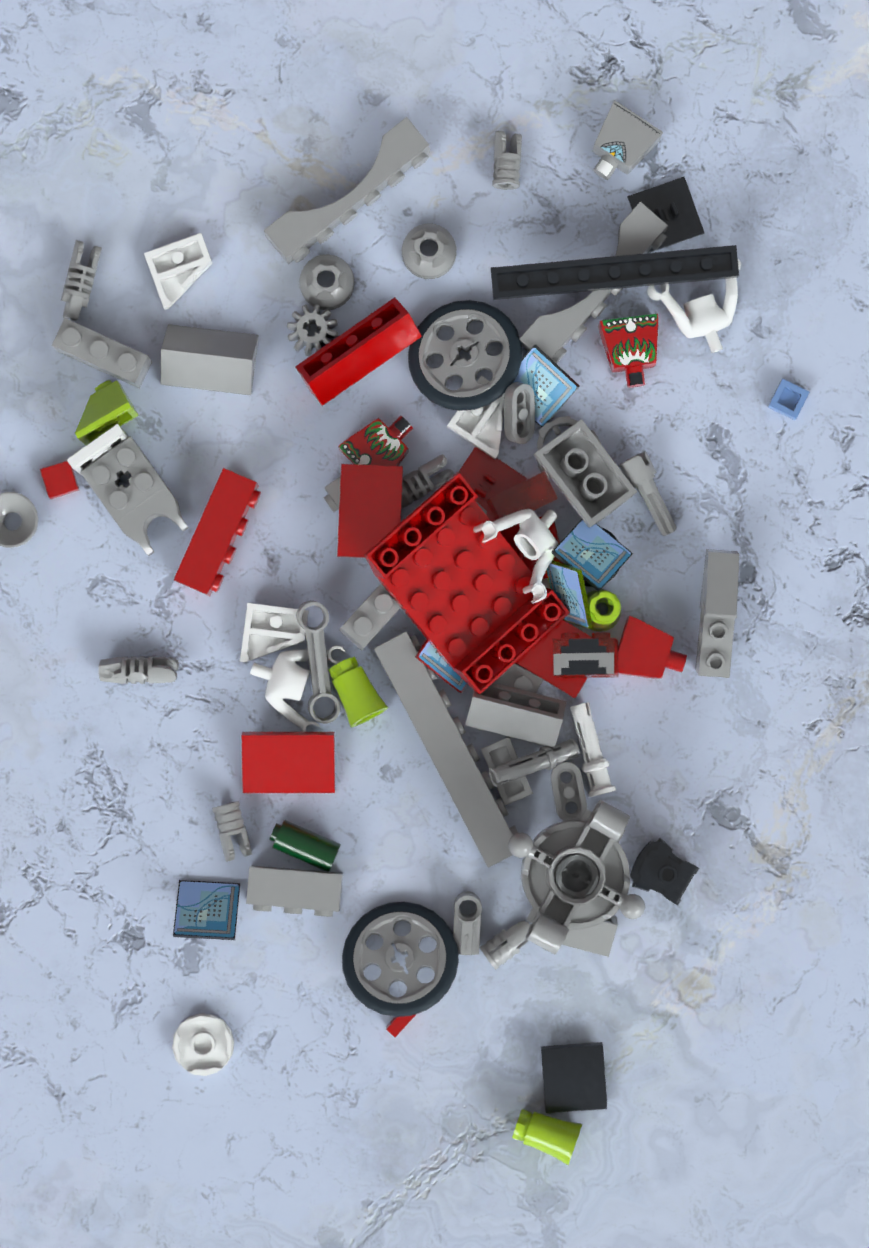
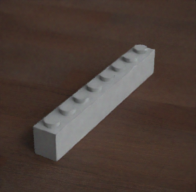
(446, 747)

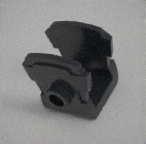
(662, 871)

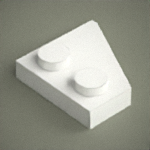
(178, 267)
(481, 426)
(270, 630)

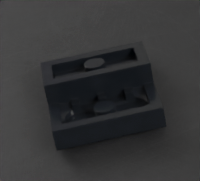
(574, 1077)

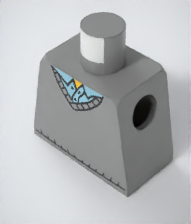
(623, 141)

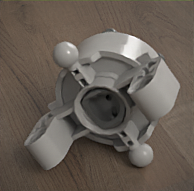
(575, 875)

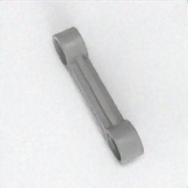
(318, 662)

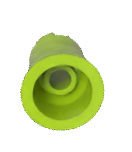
(611, 618)
(356, 692)
(547, 1134)

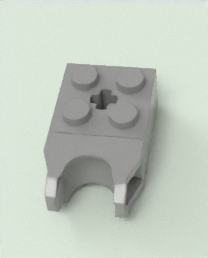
(140, 501)

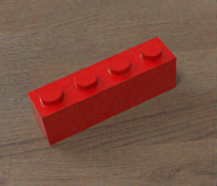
(358, 351)
(217, 531)

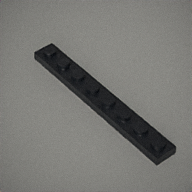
(614, 272)

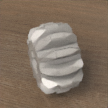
(323, 325)

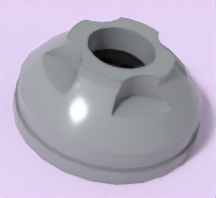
(429, 266)
(332, 296)
(17, 503)

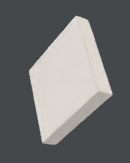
(97, 448)

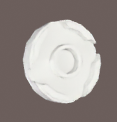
(203, 1044)

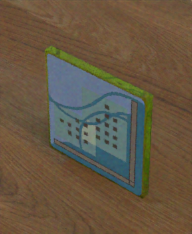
(569, 587)

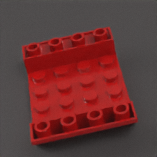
(463, 590)

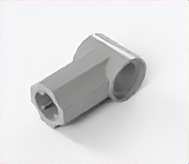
(467, 927)

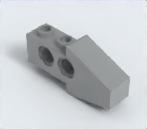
(717, 613)

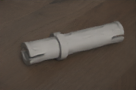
(545, 758)

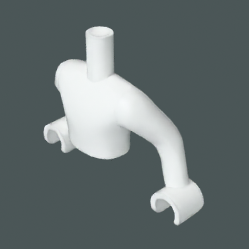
(702, 314)
(532, 540)
(288, 681)

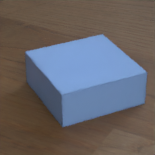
(788, 399)

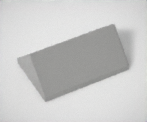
(208, 359)
(585, 473)

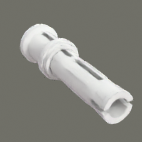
(594, 764)

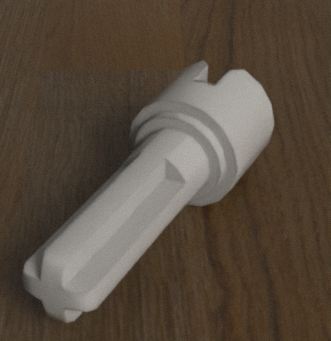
(640, 474)

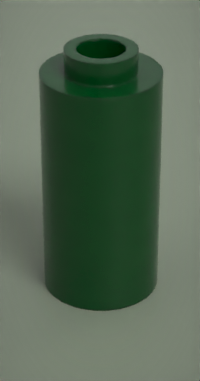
(304, 845)

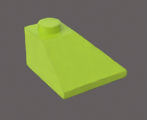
(105, 410)

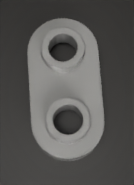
(519, 412)
(568, 792)

